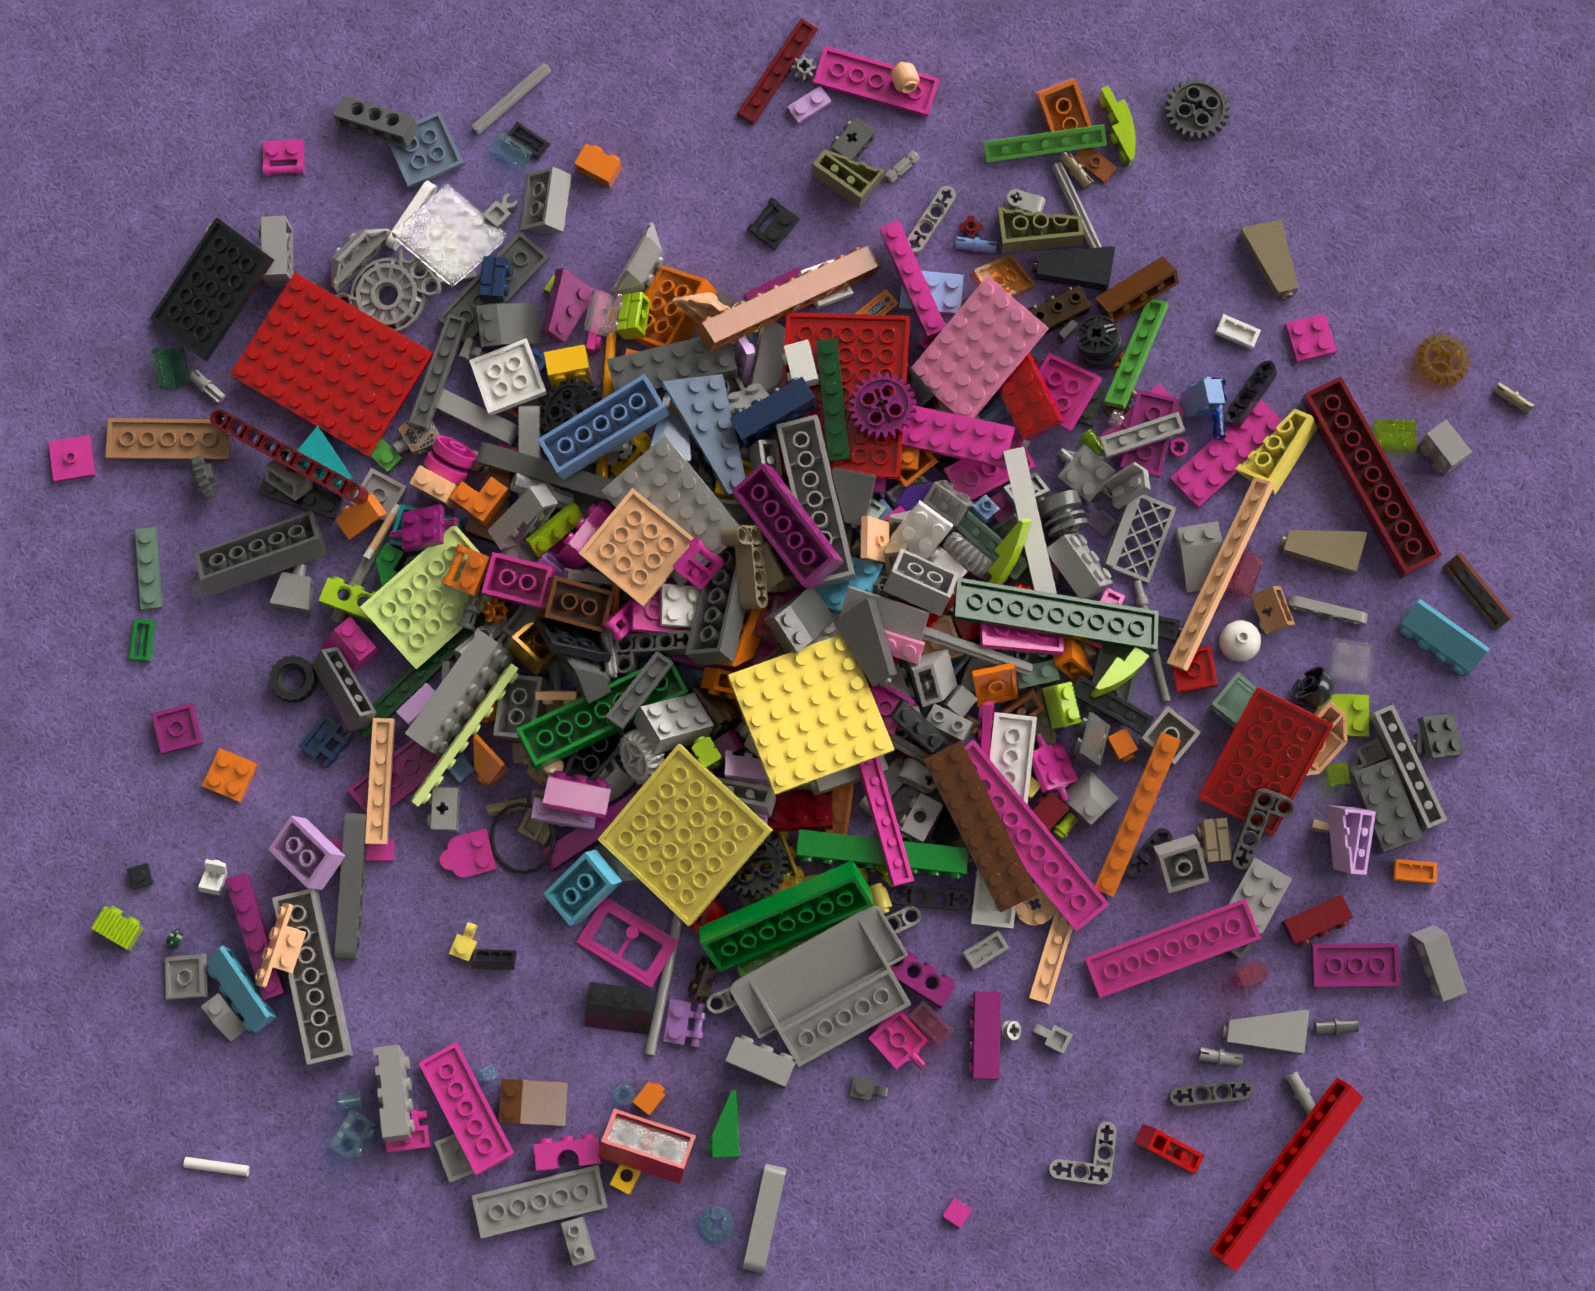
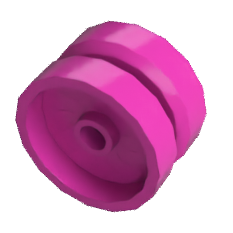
(450, 459)

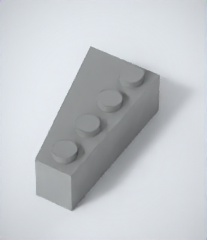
(394, 1093)

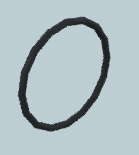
(524, 872)

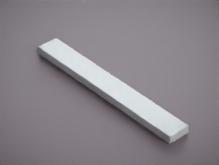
(1027, 508)

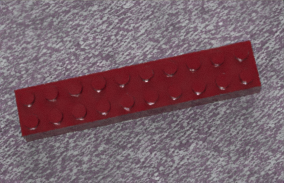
(1371, 477)

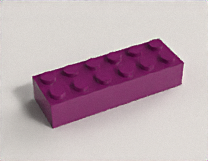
(787, 526)

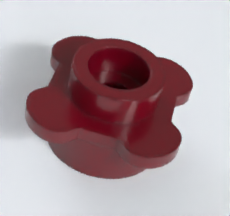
(970, 233)

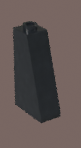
(1081, 267)

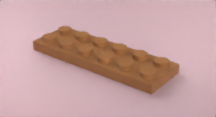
(166, 439)

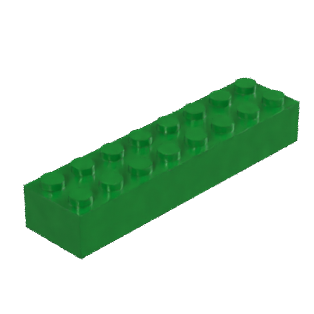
(584, 724)
(786, 916)

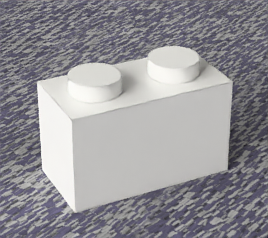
(801, 362)

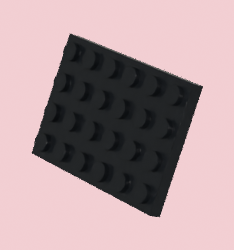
(212, 289)

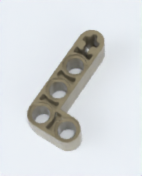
(749, 564)

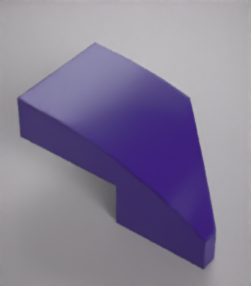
(913, 494)

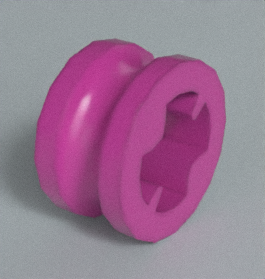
(1184, 449)

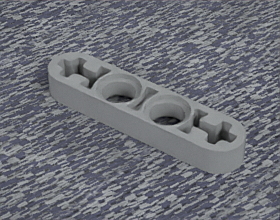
(932, 221)
(1327, 610)

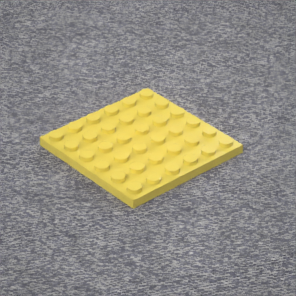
(810, 714)
(684, 834)

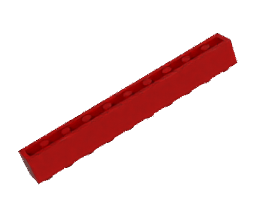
(1286, 1174)

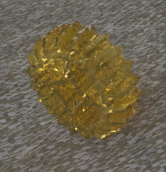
(1448, 375)

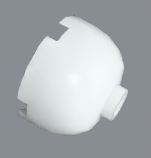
(1240, 641)

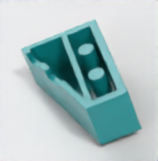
(320, 450)

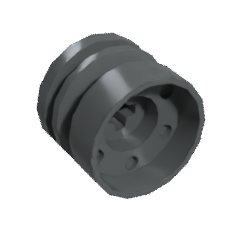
(1061, 512)

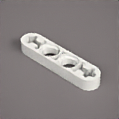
(424, 194)

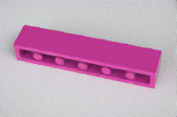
(912, 280)

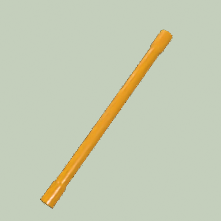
(602, 463)

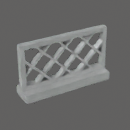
(1121, 531)

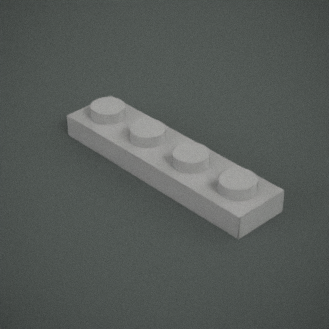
(1142, 435)

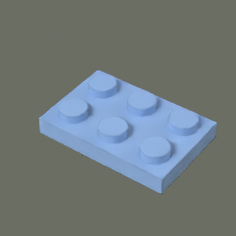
(945, 289)

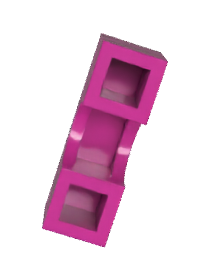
(548, 1152)

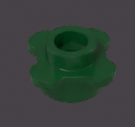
(174, 939)

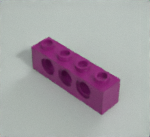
(944, 982)

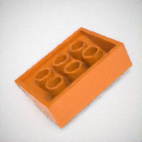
(665, 320)

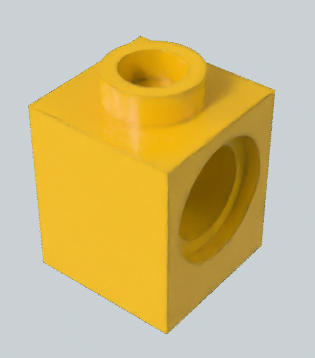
(626, 1187)

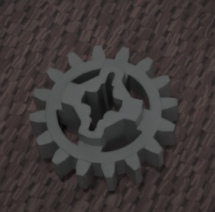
(204, 477)

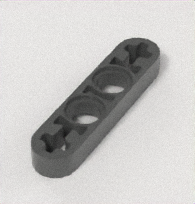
(1211, 1096)

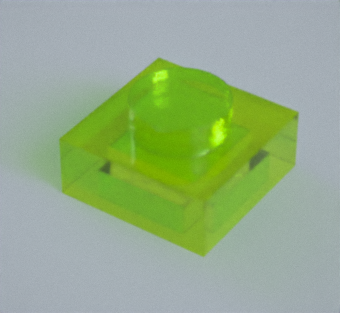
(1337, 774)

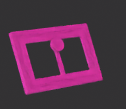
(637, 924)

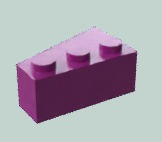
(566, 305)

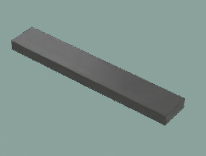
(438, 372)

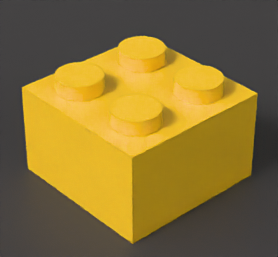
(566, 364)

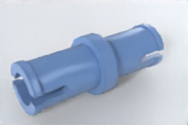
(976, 245)

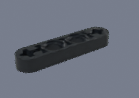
(1248, 393)
(929, 898)

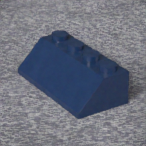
(779, 407)

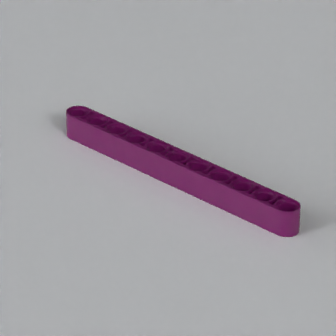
(582, 839)

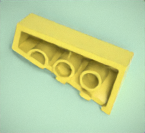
(1280, 450)

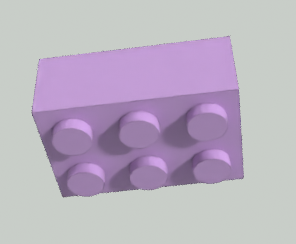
(306, 852)

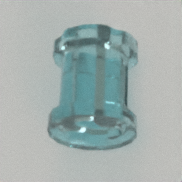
(351, 1100)

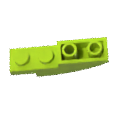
(1123, 131)

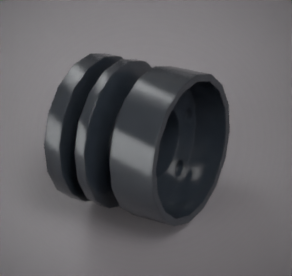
(1099, 342)

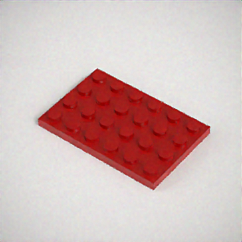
(1268, 750)

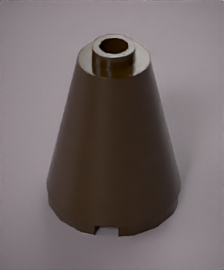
(719, 711)

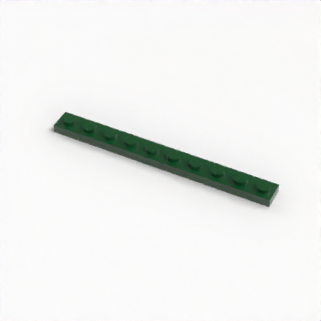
(414, 678)

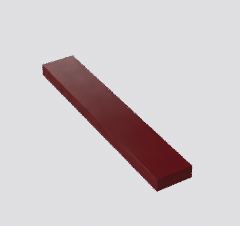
(777, 71)

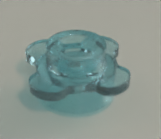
(488, 1073)

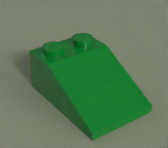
(725, 1138)

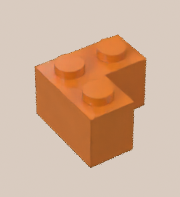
(481, 505)

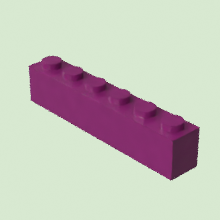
(254, 931)

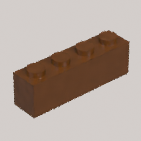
(1137, 290)

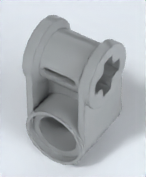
(1025, 201)
(915, 775)

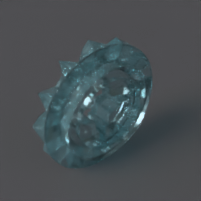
(706, 1224)

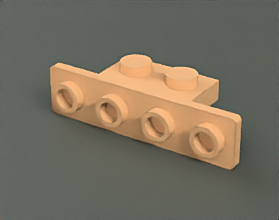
(282, 948)

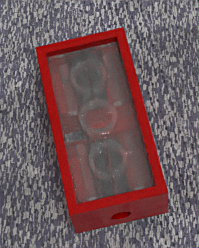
(646, 1146)

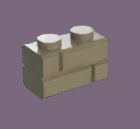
(1215, 840)

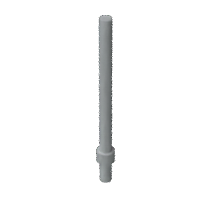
(1142, 602)

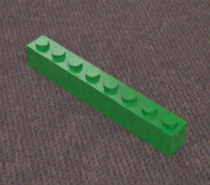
(867, 852)

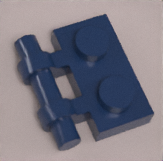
(320, 738)

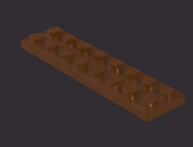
(980, 826)

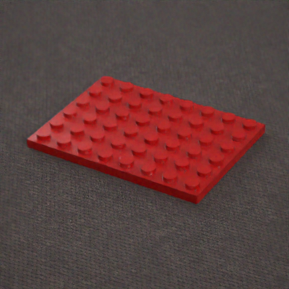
(865, 347)
(331, 364)

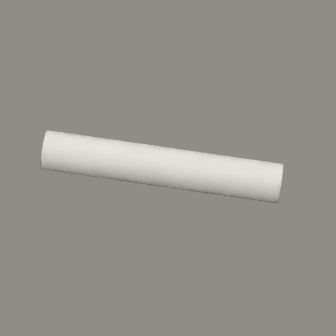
(216, 1166)

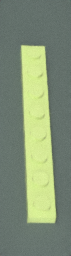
(460, 743)

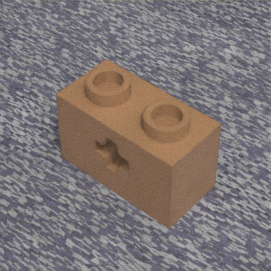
(1280, 616)

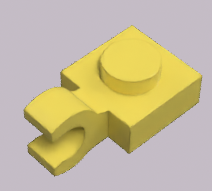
(464, 945)

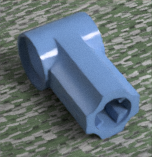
(996, 412)

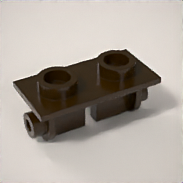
(698, 987)

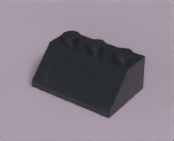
(619, 1008)

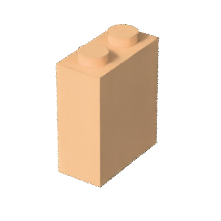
(433, 486)

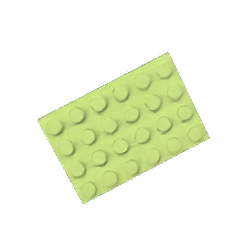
(419, 609)

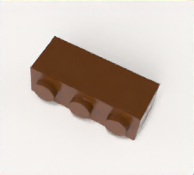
(1028, 705)

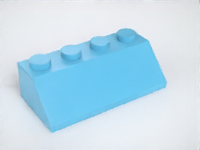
(1442, 637)
(241, 989)

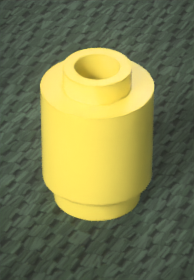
(881, 897)

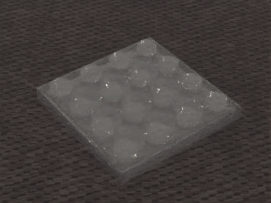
(449, 235)

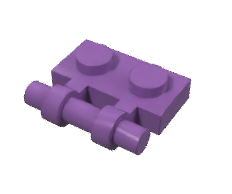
(677, 1023)

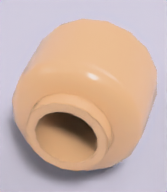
(905, 77)

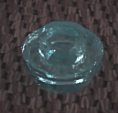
(619, 1089)

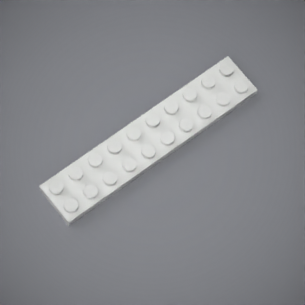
(1012, 755)

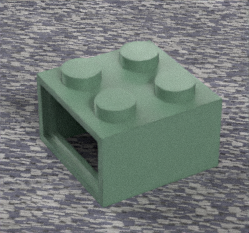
(1233, 699)

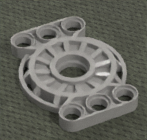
(401, 277)

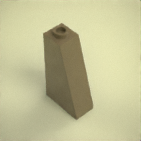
(1271, 254)
(1326, 548)

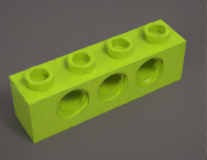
(350, 606)

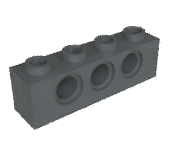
(375, 121)

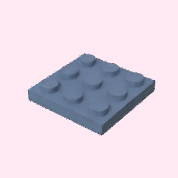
(429, 153)

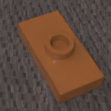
(1095, 164)

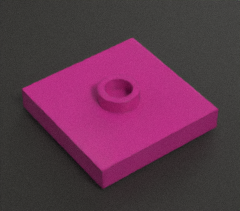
(72, 458)

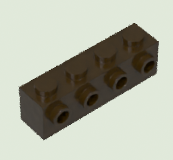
(1062, 309)

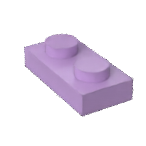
(809, 105)

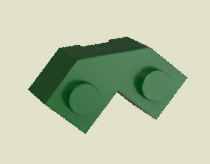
(389, 562)

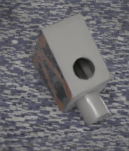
(416, 440)

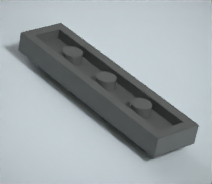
(639, 690)

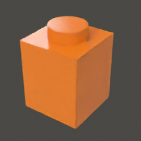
(1122, 745)
(650, 1097)

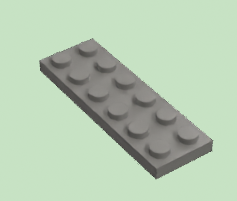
(539, 1201)

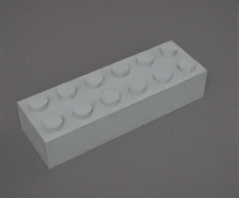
(459, 693)

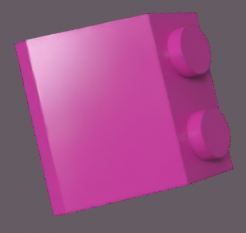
(352, 643)

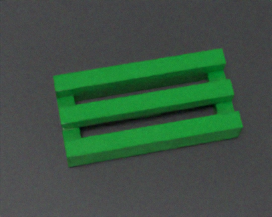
(140, 657)

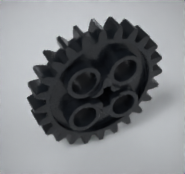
(582, 396)
(758, 881)

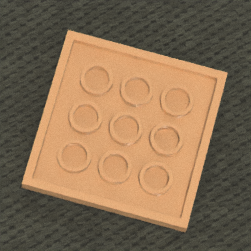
(637, 547)

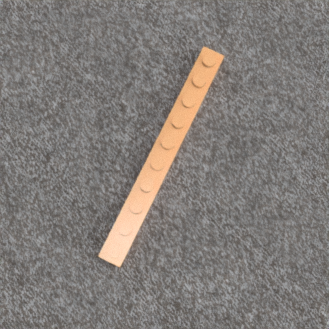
(1220, 573)

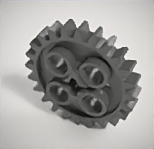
(1188, 123)

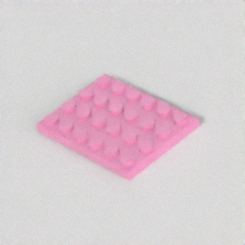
(979, 349)

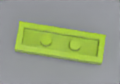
(554, 529)

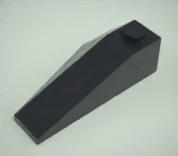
(594, 758)

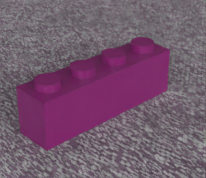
(986, 1035)

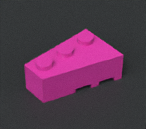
(586, 529)

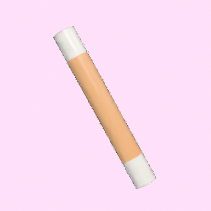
(382, 532)

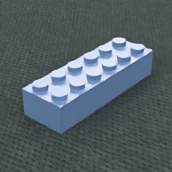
(603, 427)

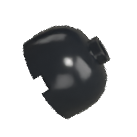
(1314, 689)

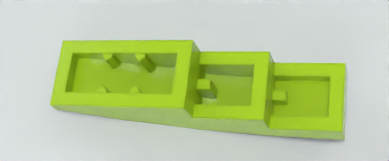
(1009, 552)

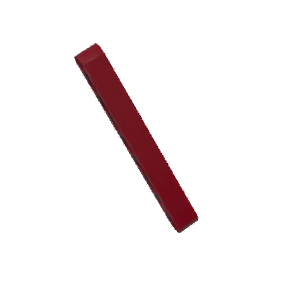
(280, 454)

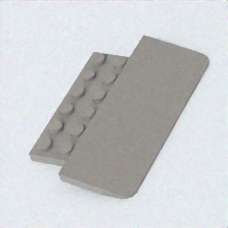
(826, 986)

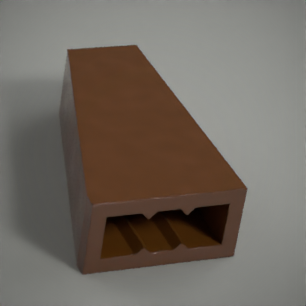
(475, 528)

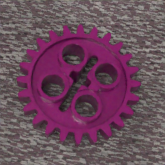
(900, 399)

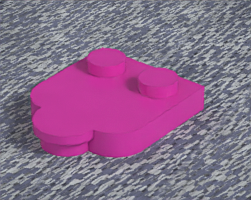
(469, 854)

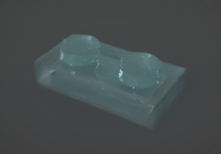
(511, 150)

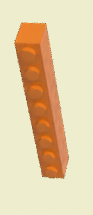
(1137, 813)

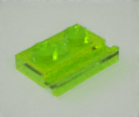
(1396, 434)

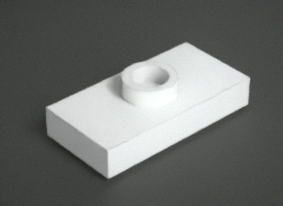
(1237, 332)

